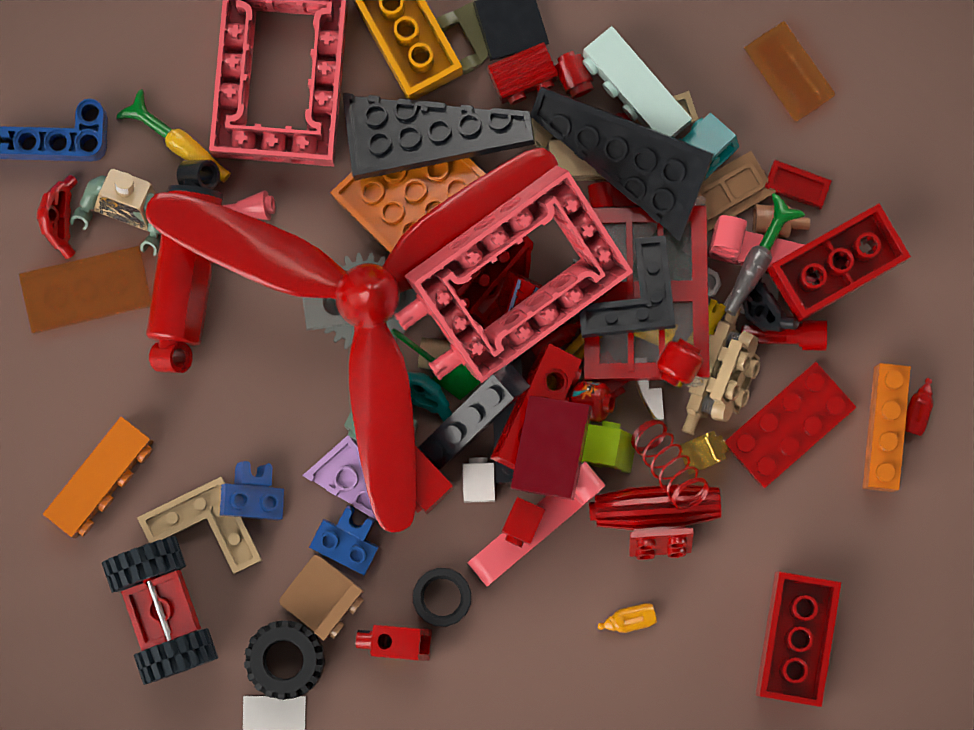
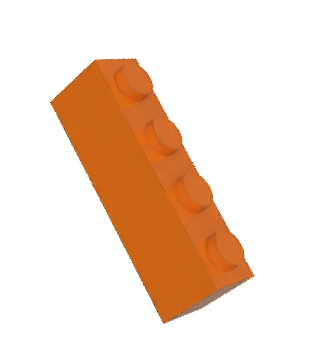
(886, 427)
(98, 478)

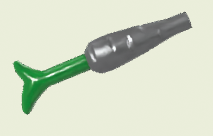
(760, 256)

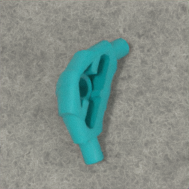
(428, 394)

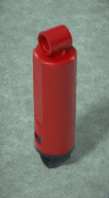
(181, 280)

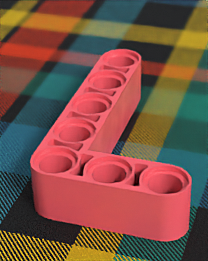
(732, 243)
(501, 555)

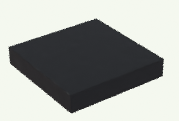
(509, 26)

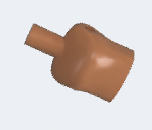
(764, 215)

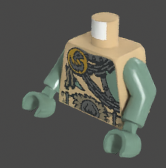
(121, 198)

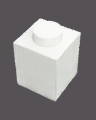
(478, 481)

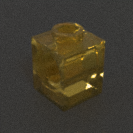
(704, 451)

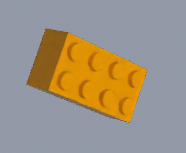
(411, 44)

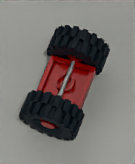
(160, 609)

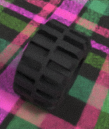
(257, 666)

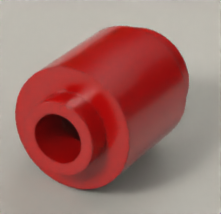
(574, 75)

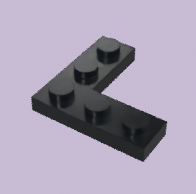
(643, 314)

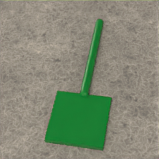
(457, 382)

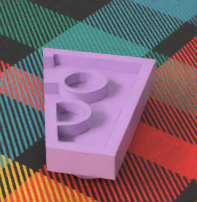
(343, 475)

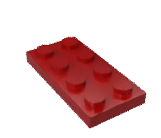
(789, 425)

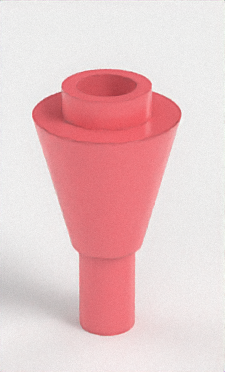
(256, 206)

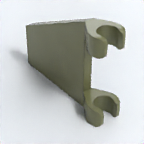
(470, 26)

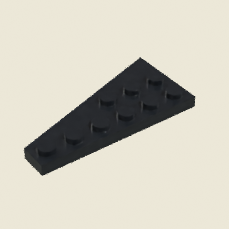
(416, 133)
(638, 161)

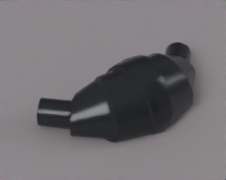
(765, 311)

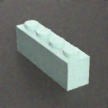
(634, 84)

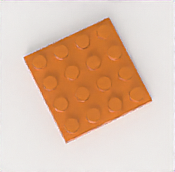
(396, 201)

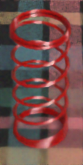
(643, 427)

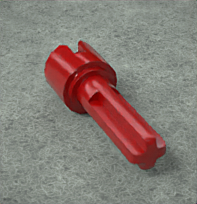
(809, 335)

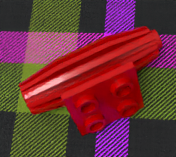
(653, 517)

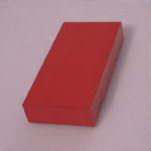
(798, 184)

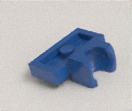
(251, 494)
(346, 541)

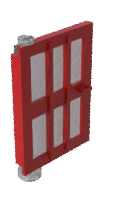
(636, 354)

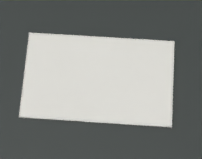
(273, 714)

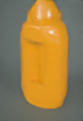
(630, 618)

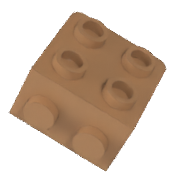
(322, 598)

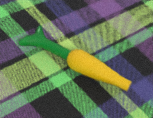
(176, 139)

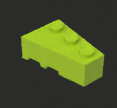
(609, 447)

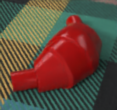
(55, 214)

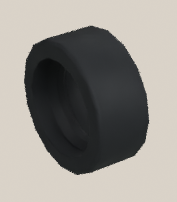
(423, 611)

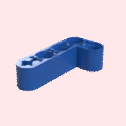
(46, 137)

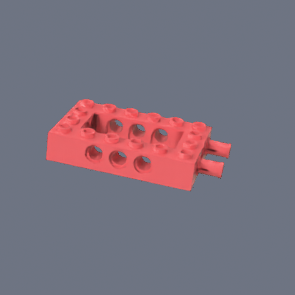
(229, 133)
(538, 315)

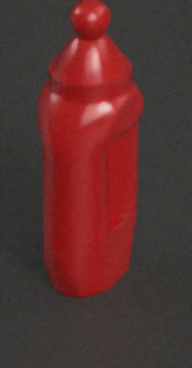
(558, 338)
(919, 409)

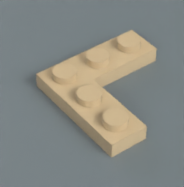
(196, 507)

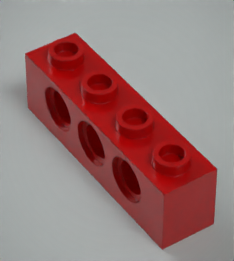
(548, 361)

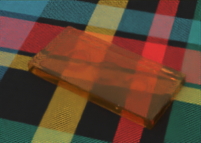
(85, 289)

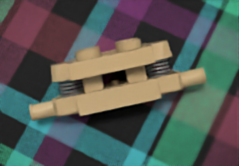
(731, 372)

